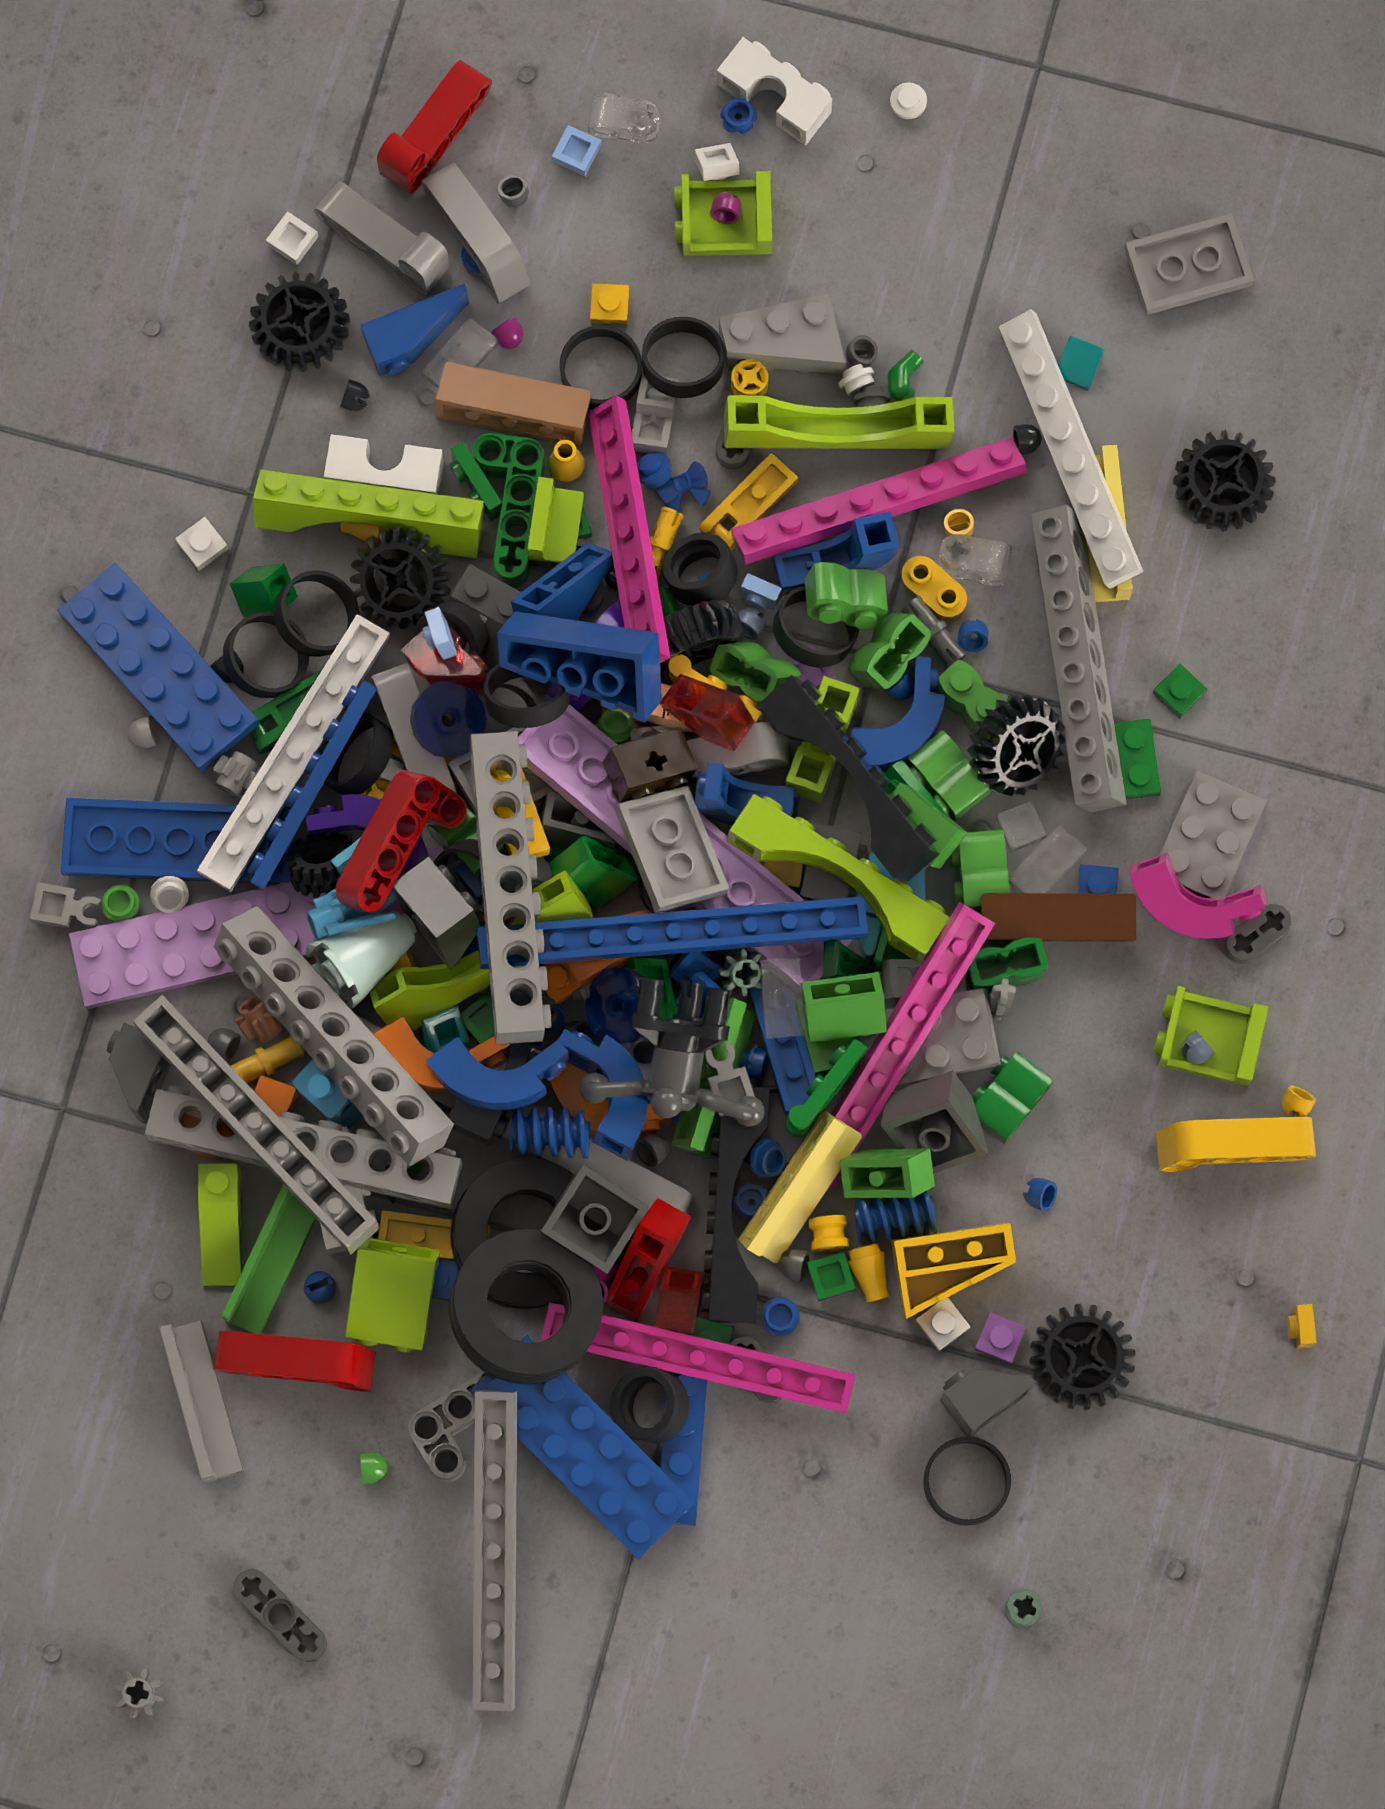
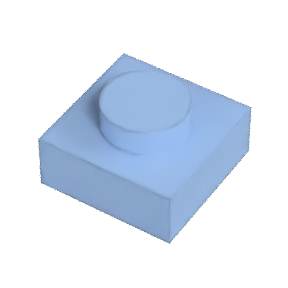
(576, 150)
(760, 593)
(439, 634)

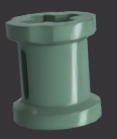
(1035, 1605)

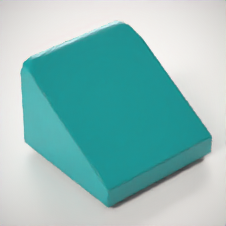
(1080, 362)
(869, 944)
(442, 1029)

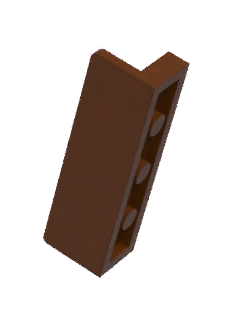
(1061, 916)

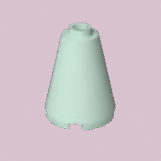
(361, 956)

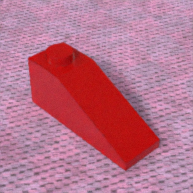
(646, 1257)

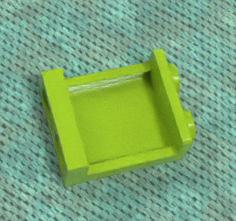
(707, 237)
(1227, 1027)
(392, 1294)

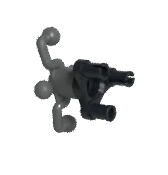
(677, 1054)

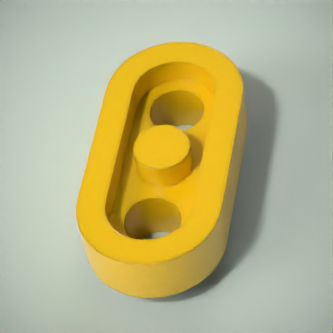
(934, 587)

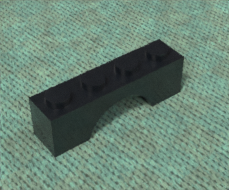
(487, 1124)

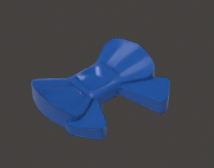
(694, 480)

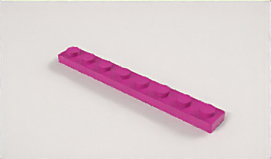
(893, 494)
(627, 520)
(911, 1020)
(714, 1361)

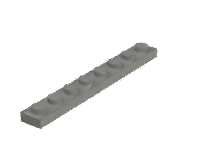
(494, 1550)

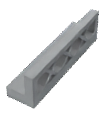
(201, 1401)

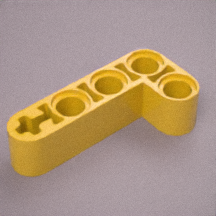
(1234, 1141)

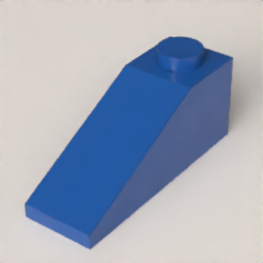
(406, 333)
(567, 586)

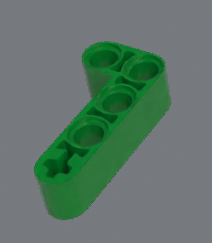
(512, 511)

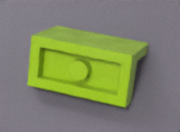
(554, 522)

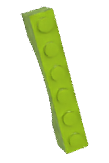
(894, 425)
(299, 501)
(772, 835)
(429, 990)

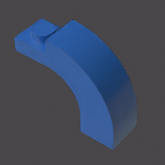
(865, 545)
(919, 725)
(725, 797)
(495, 1088)
(625, 1115)

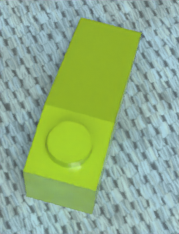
(220, 1223)

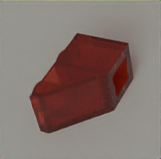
(429, 665)
(708, 711)
(679, 1299)

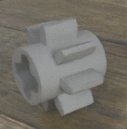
(235, 773)
(143, 1704)

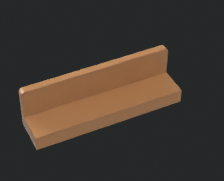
(512, 404)

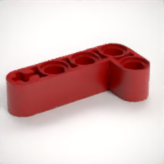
(414, 154)
(392, 834)
(295, 1359)

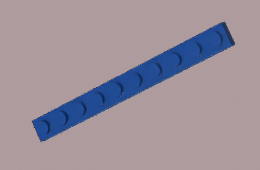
(694, 931)

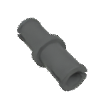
(940, 638)

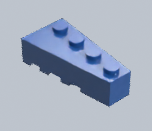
(586, 658)

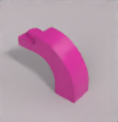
(1186, 912)

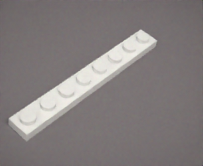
(1070, 449)
(291, 753)

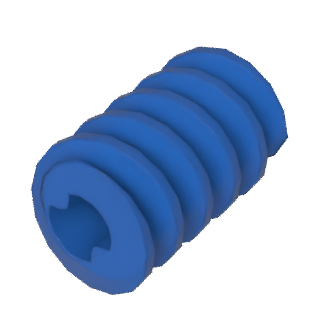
(550, 1132)
(894, 1214)

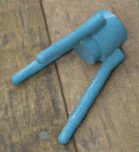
(329, 920)

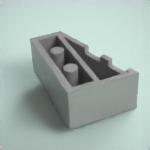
(786, 337)

